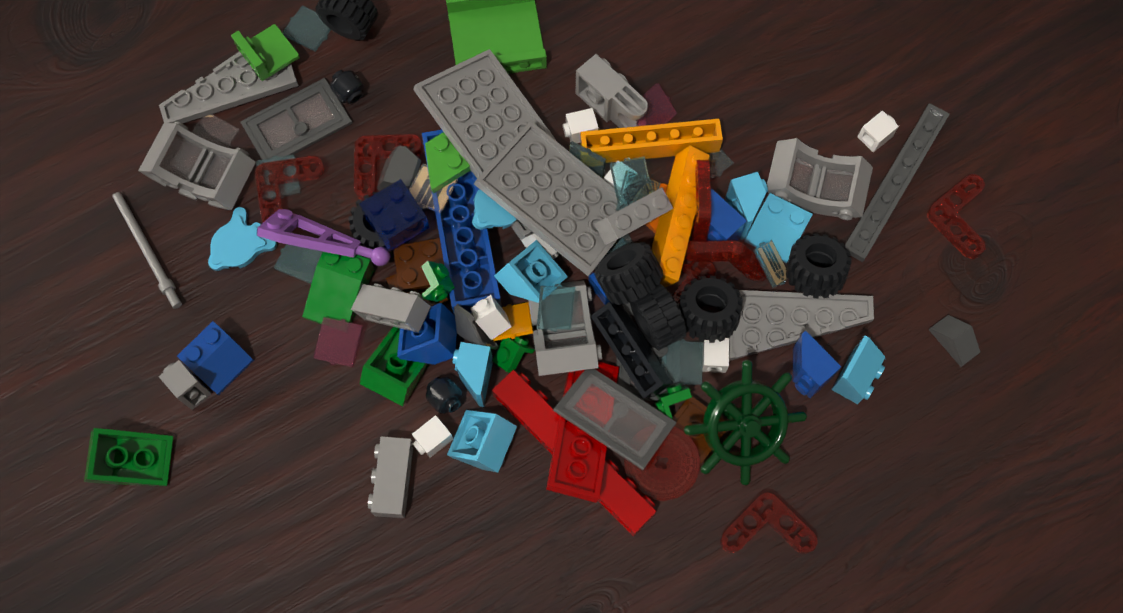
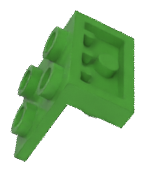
(266, 51)

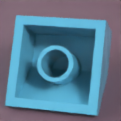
(746, 197)
(780, 223)
(529, 272)
(474, 369)
(859, 371)
(482, 440)

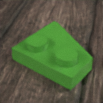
(444, 162)

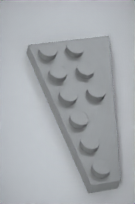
(225, 88)
(780, 318)

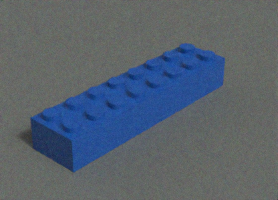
(463, 246)

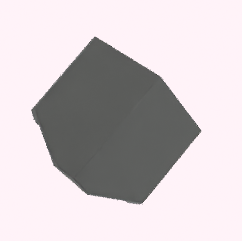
(399, 165)
(470, 330)

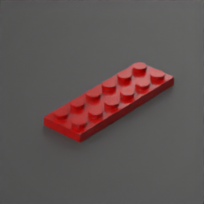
(577, 456)

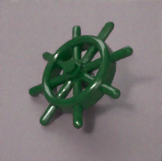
(745, 422)

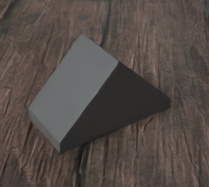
(956, 338)

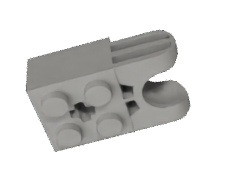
(609, 93)

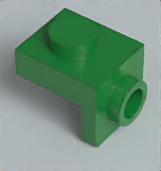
(439, 281)
(511, 352)
(674, 394)

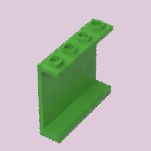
(502, 26)

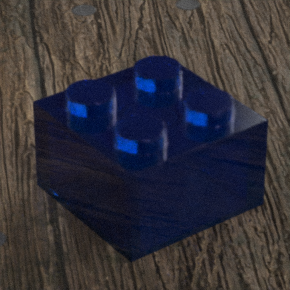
(394, 215)

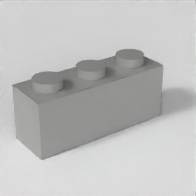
(633, 216)
(391, 307)
(391, 477)

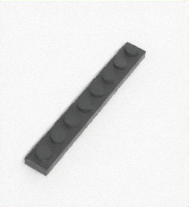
(895, 182)

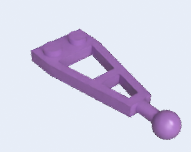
(283, 222)

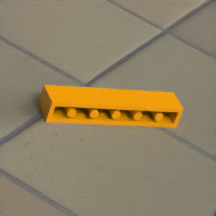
(653, 140)
(676, 225)

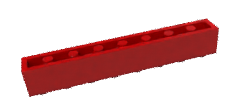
(538, 417)

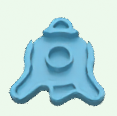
(489, 213)
(237, 243)

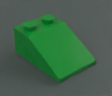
(336, 287)
(389, 374)
(128, 458)

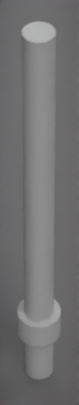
(165, 285)

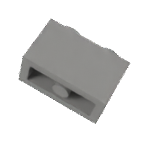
(184, 384)

